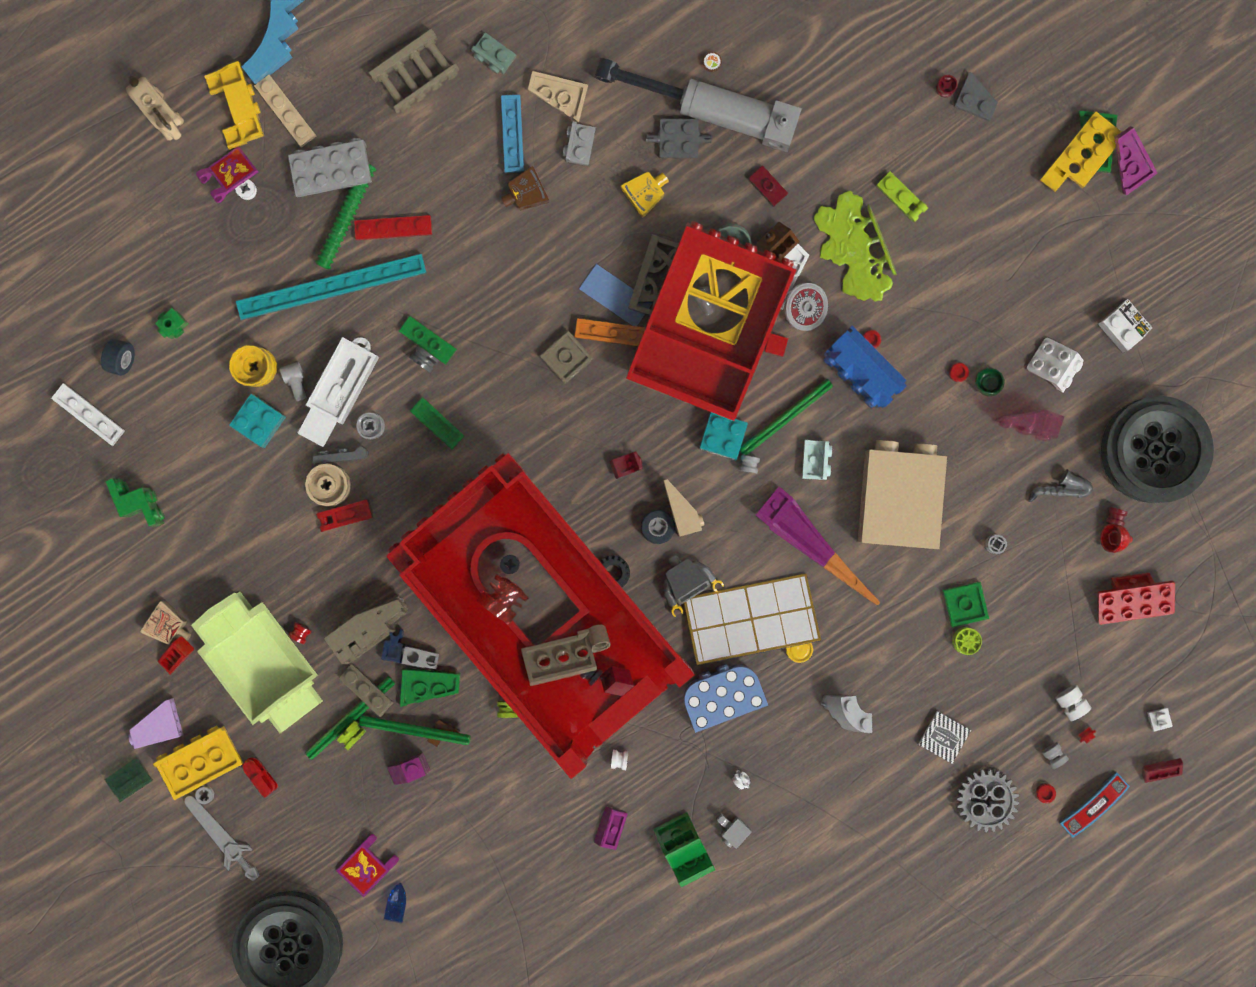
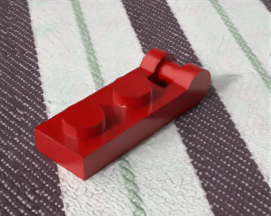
(345, 515)

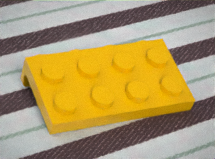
(198, 762)

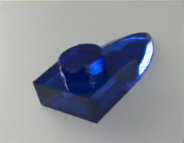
(396, 905)

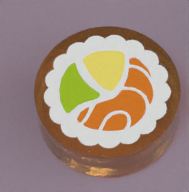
(712, 62)

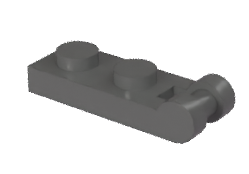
(340, 456)

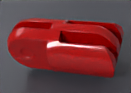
(259, 776)

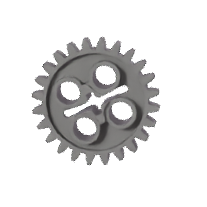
(985, 817)

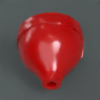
(1115, 538)

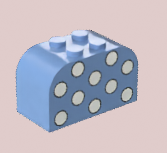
(723, 696)

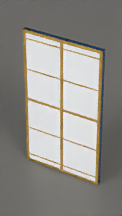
(752, 619)

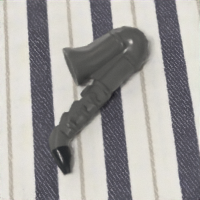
(1074, 487)

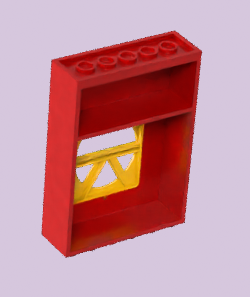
(702, 365)

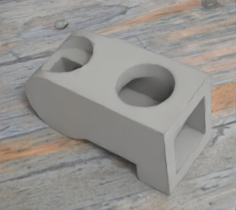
(420, 657)

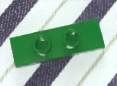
(427, 340)
(437, 423)

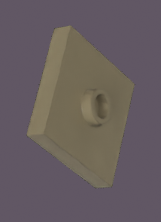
(566, 357)

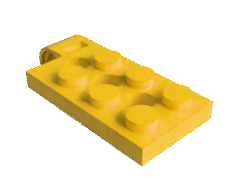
(1072, 154)

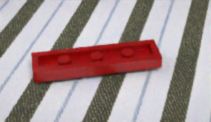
(393, 227)

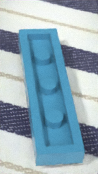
(512, 133)

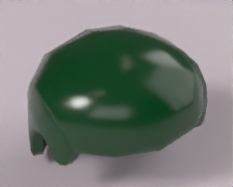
(989, 382)

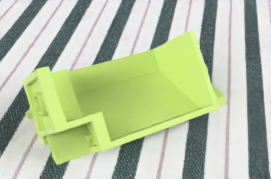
(256, 662)

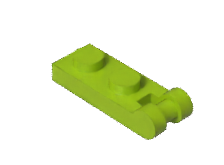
(901, 196)

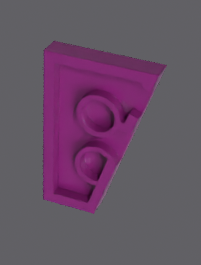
(1133, 161)

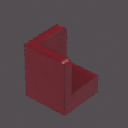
(616, 680)

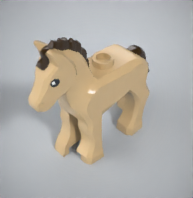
(154, 107)

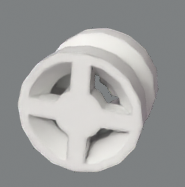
(249, 191)
(619, 759)

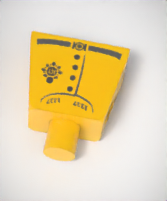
(645, 191)

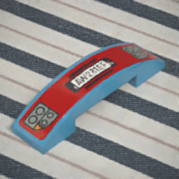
(1095, 806)

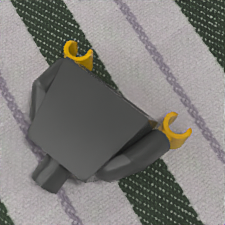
(686, 581)

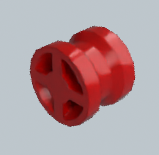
(299, 633)

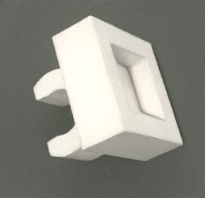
(1159, 719)

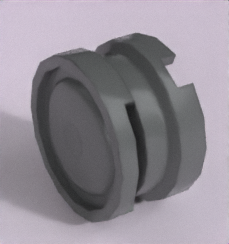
(424, 359)

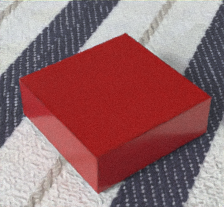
(776, 345)

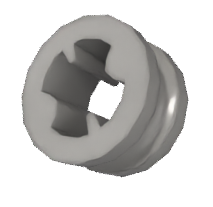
(198, 794)

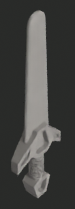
(225, 842)

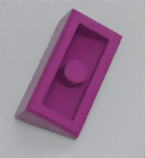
(610, 828)

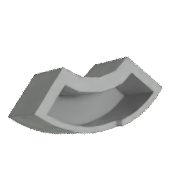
(848, 713)

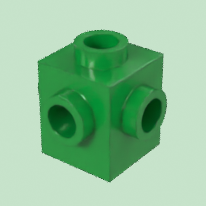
(176, 327)

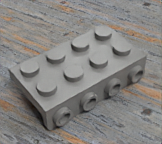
(330, 167)

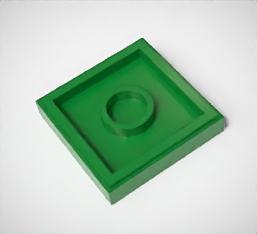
(965, 604)

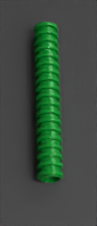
(342, 222)

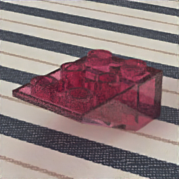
(1039, 423)

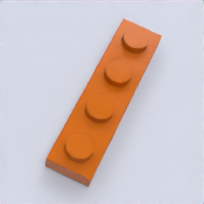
(608, 332)

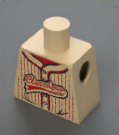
(165, 624)

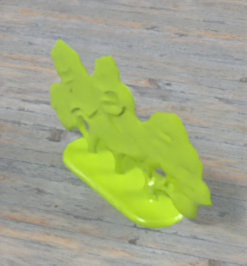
(851, 246)

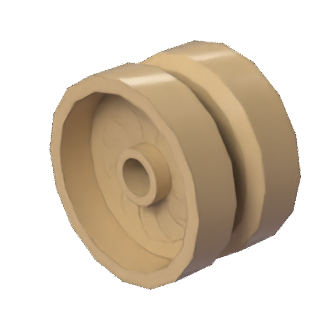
(317, 489)

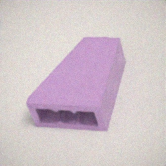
(158, 726)

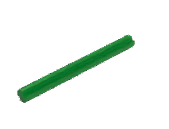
(786, 417)
(345, 722)
(415, 730)

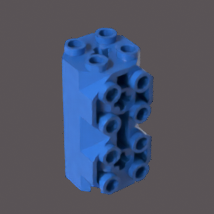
(865, 369)

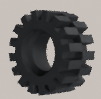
(621, 564)

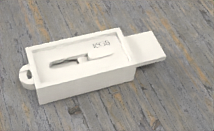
(338, 389)

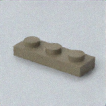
(366, 690)

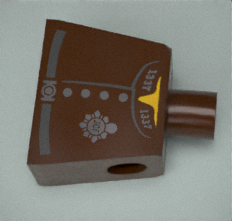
(526, 191)

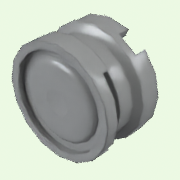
(370, 425)

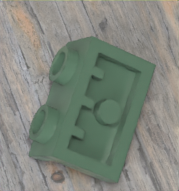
(493, 53)

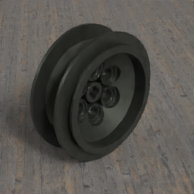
(1190, 442)
(254, 936)

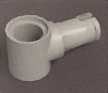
(293, 376)

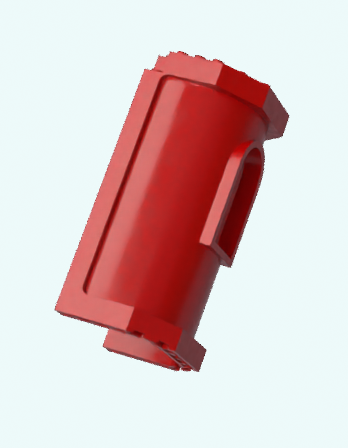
(443, 572)

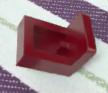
(626, 464)

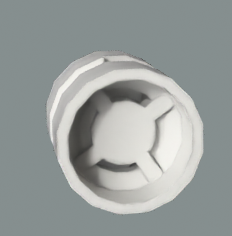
(1073, 703)

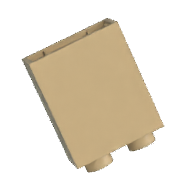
(902, 496)

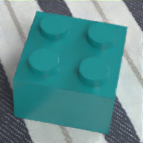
(257, 421)
(723, 436)

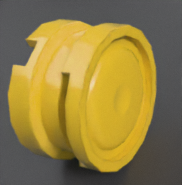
(800, 653)

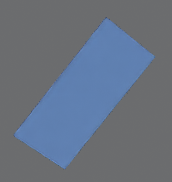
(612, 294)

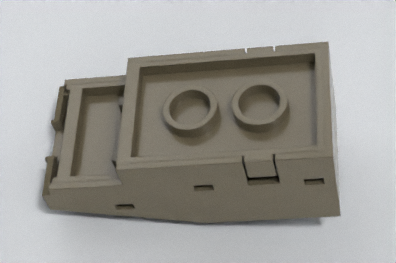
(364, 630)

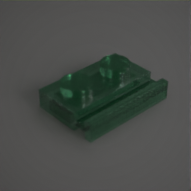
(128, 779)

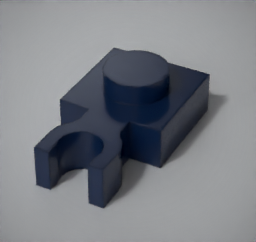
(393, 649)

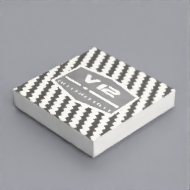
(944, 737)

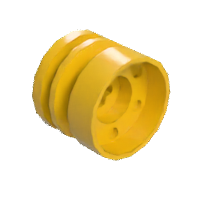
(243, 370)

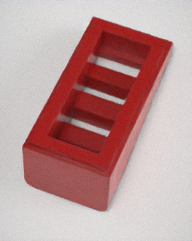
(176, 654)

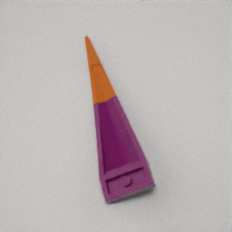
(792, 525)

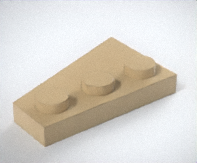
(560, 93)

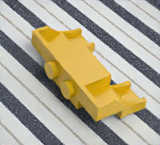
(241, 104)

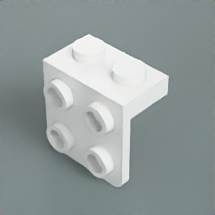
(1055, 363)

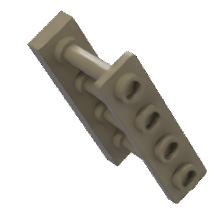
(397, 62)

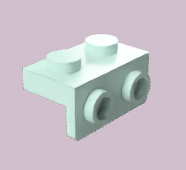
(816, 460)

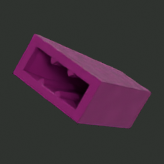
(409, 769)

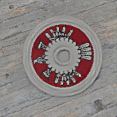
(806, 306)

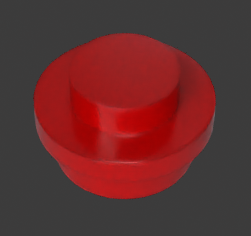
(1087, 735)

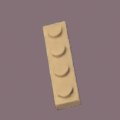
(285, 110)

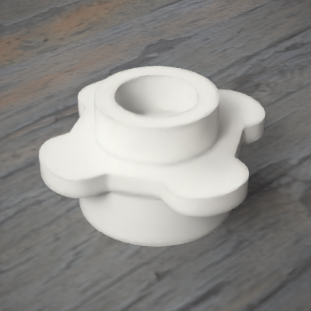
(741, 780)

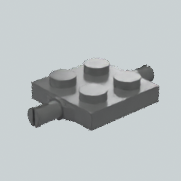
(679, 138)

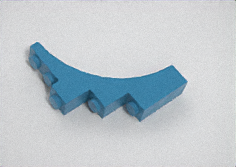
(271, 52)

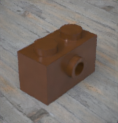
(778, 240)

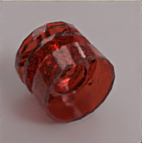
(503, 598)

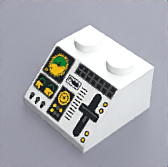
(1125, 326)

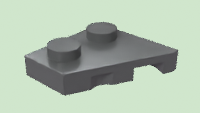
(976, 99)

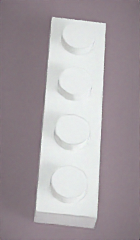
(88, 414)

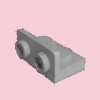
(580, 144)

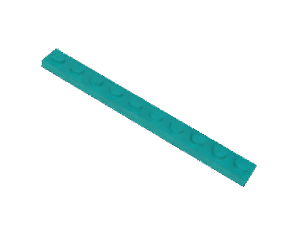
(331, 287)

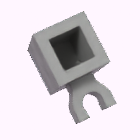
(734, 832)

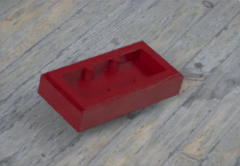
(768, 186)
(1162, 770)

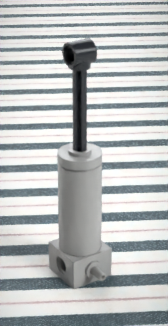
(718, 106)

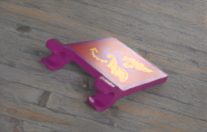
(229, 172)
(364, 868)

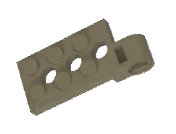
(590, 640)

